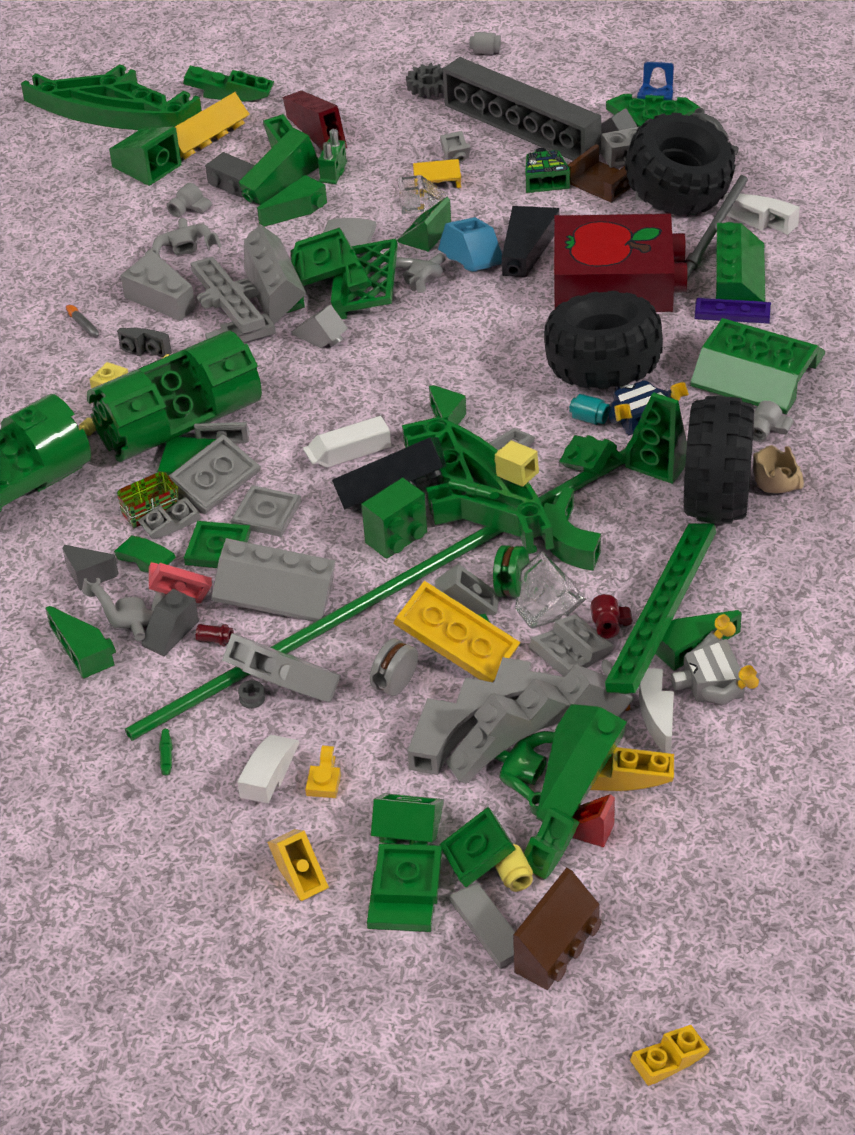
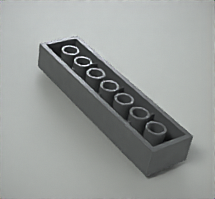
(520, 109)

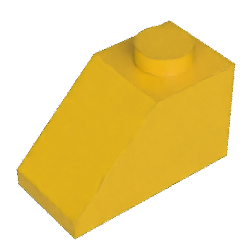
(298, 863)

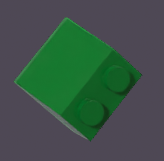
(406, 818)

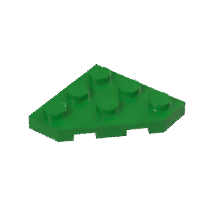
(651, 106)

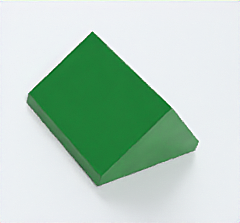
(428, 226)

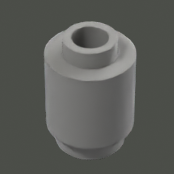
(485, 43)

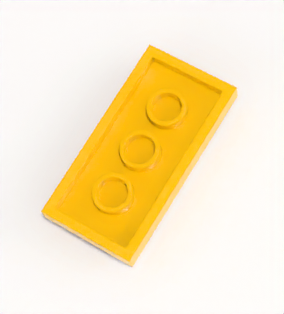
(456, 632)

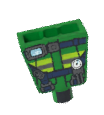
(546, 171)

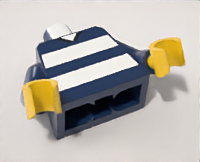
(632, 399)

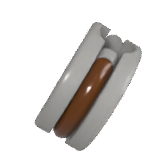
(393, 667)

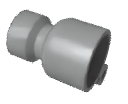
(188, 198)
(769, 418)

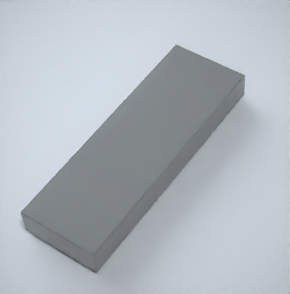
(485, 923)

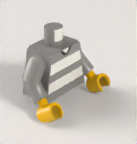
(713, 669)

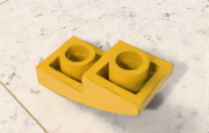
(674, 1053)

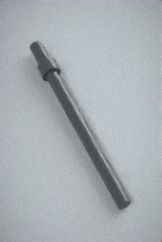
(694, 259)

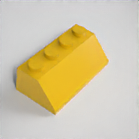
(210, 124)

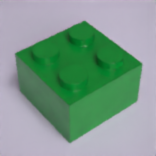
(394, 518)

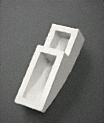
(764, 212)
(657, 708)
(266, 768)

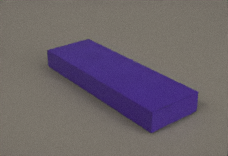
(732, 310)

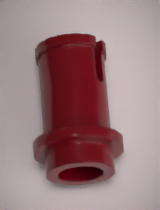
(214, 634)

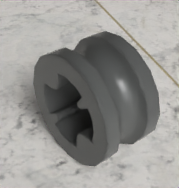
(251, 701)

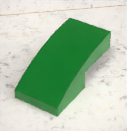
(143, 553)
(550, 843)

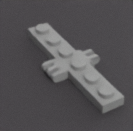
(228, 294)

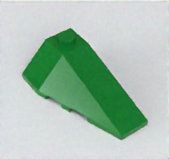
(658, 441)
(577, 756)

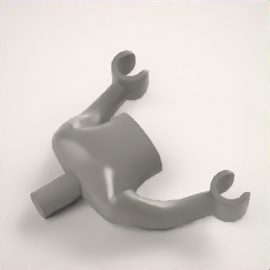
(185, 238)
(418, 271)
(127, 612)

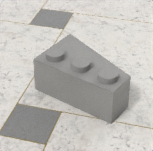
(158, 287)

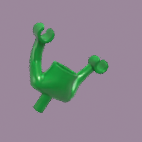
(525, 765)

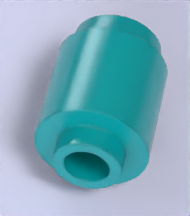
(589, 409)

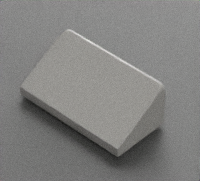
(235, 431)

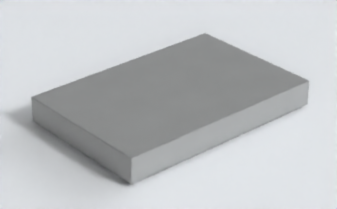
(214, 474)

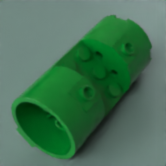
(174, 394)
(39, 447)

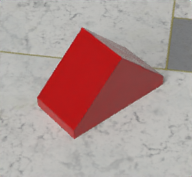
(595, 820)

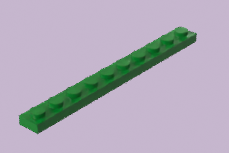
(660, 609)

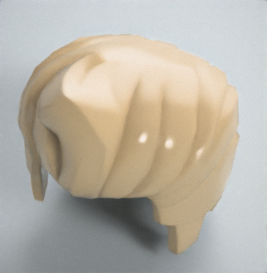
(777, 470)

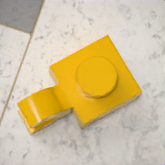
(325, 778)

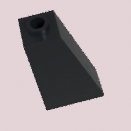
(527, 238)

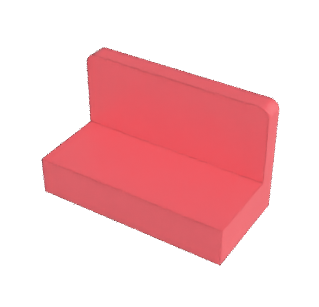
(166, 577)

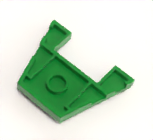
(325, 257)

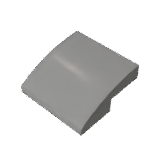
(356, 230)
(570, 644)

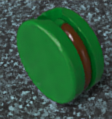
(507, 570)

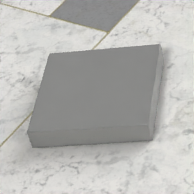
(267, 510)

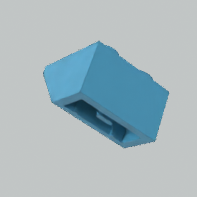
(471, 244)

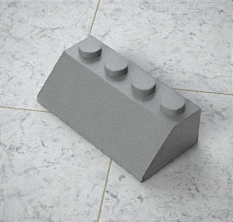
(271, 273)
(273, 580)

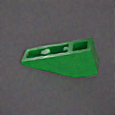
(294, 201)
(689, 632)
(82, 642)

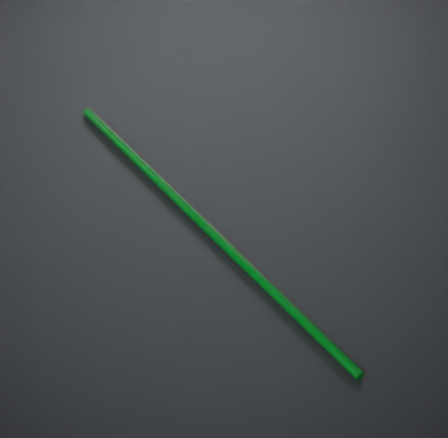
(351, 609)

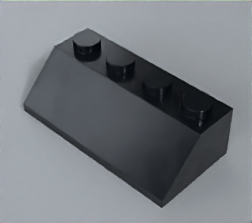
(410, 463)

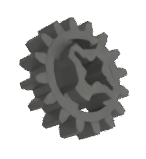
(426, 80)

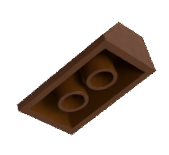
(555, 931)

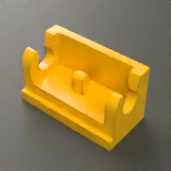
(439, 171)

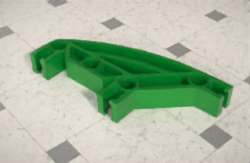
(110, 100)
(469, 456)

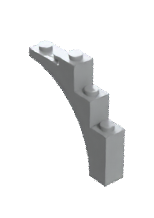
(539, 706)
(448, 723)

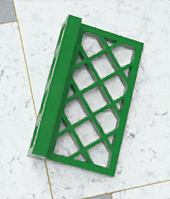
(342, 296)

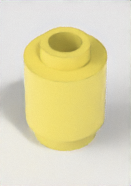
(515, 870)

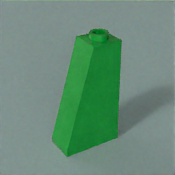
(280, 167)

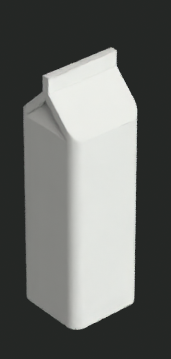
(349, 442)

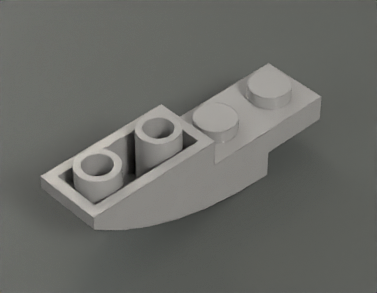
(281, 668)

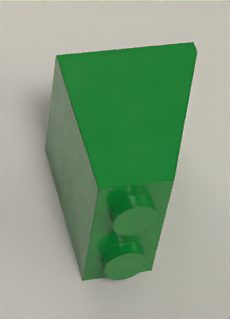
(147, 154)

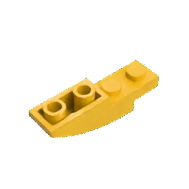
(635, 770)

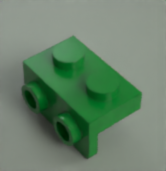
(589, 454)

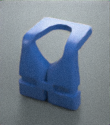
(647, 89)

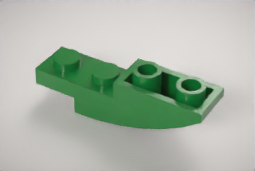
(219, 86)

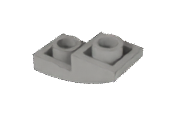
(164, 522)

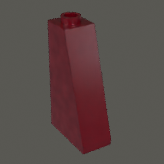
(314, 116)

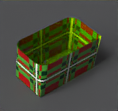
(145, 495)

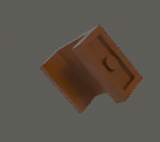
(597, 177)

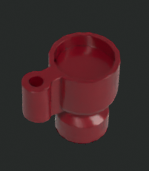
(608, 615)

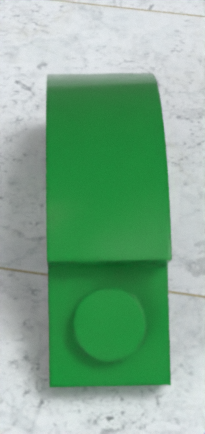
(570, 543)

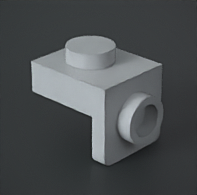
(455, 146)

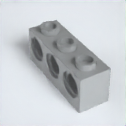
(616, 145)

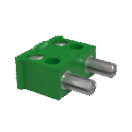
(332, 159)

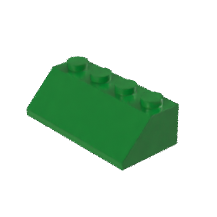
(739, 263)

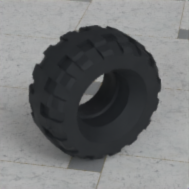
(680, 164)
(603, 339)
(718, 459)

